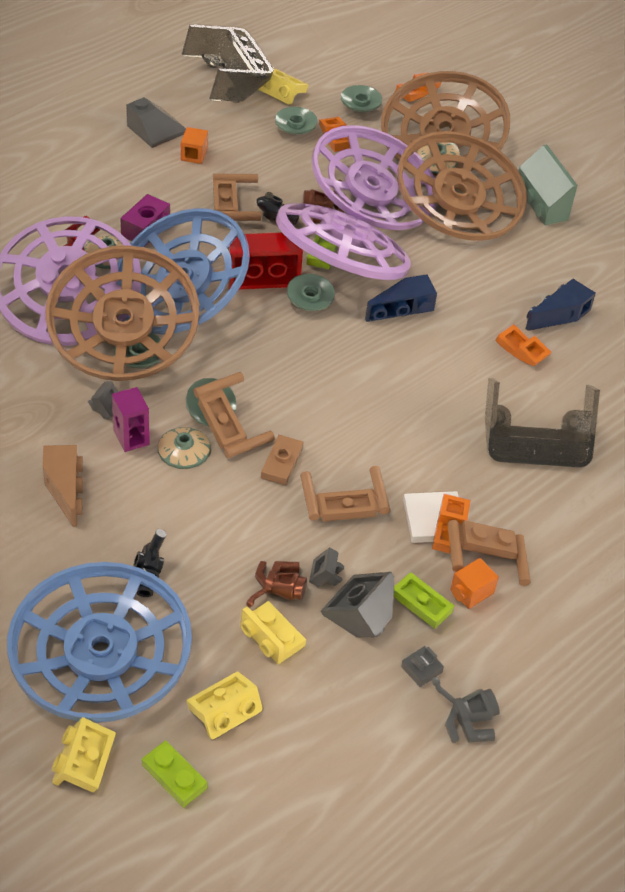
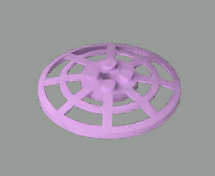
(363, 172)
(346, 233)
(50, 267)

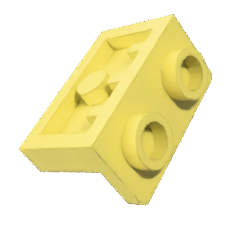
(283, 87)
(272, 632)
(226, 704)
(83, 755)

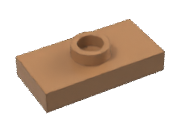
(282, 460)

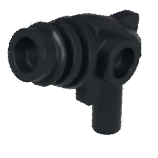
(271, 204)
(150, 560)

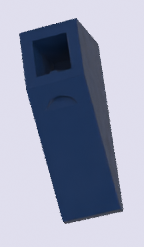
(404, 298)
(562, 307)

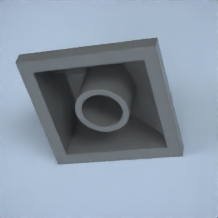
(152, 122)
(363, 604)

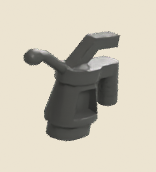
(472, 708)

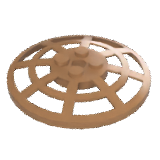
(447, 116)
(462, 179)
(122, 302)

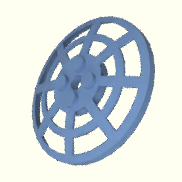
(194, 262)
(96, 628)

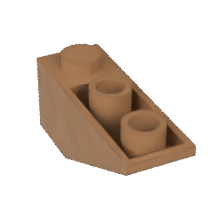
(62, 480)

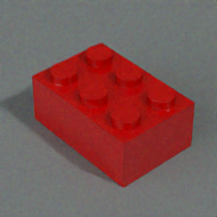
(272, 260)

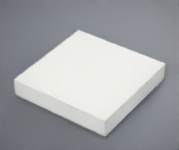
(423, 513)

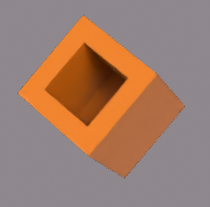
(194, 145)
(474, 583)

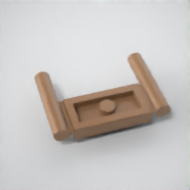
(226, 196)
(223, 419)
(346, 504)
(489, 541)

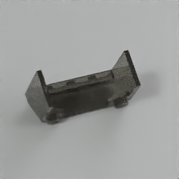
(235, 50)
(541, 446)

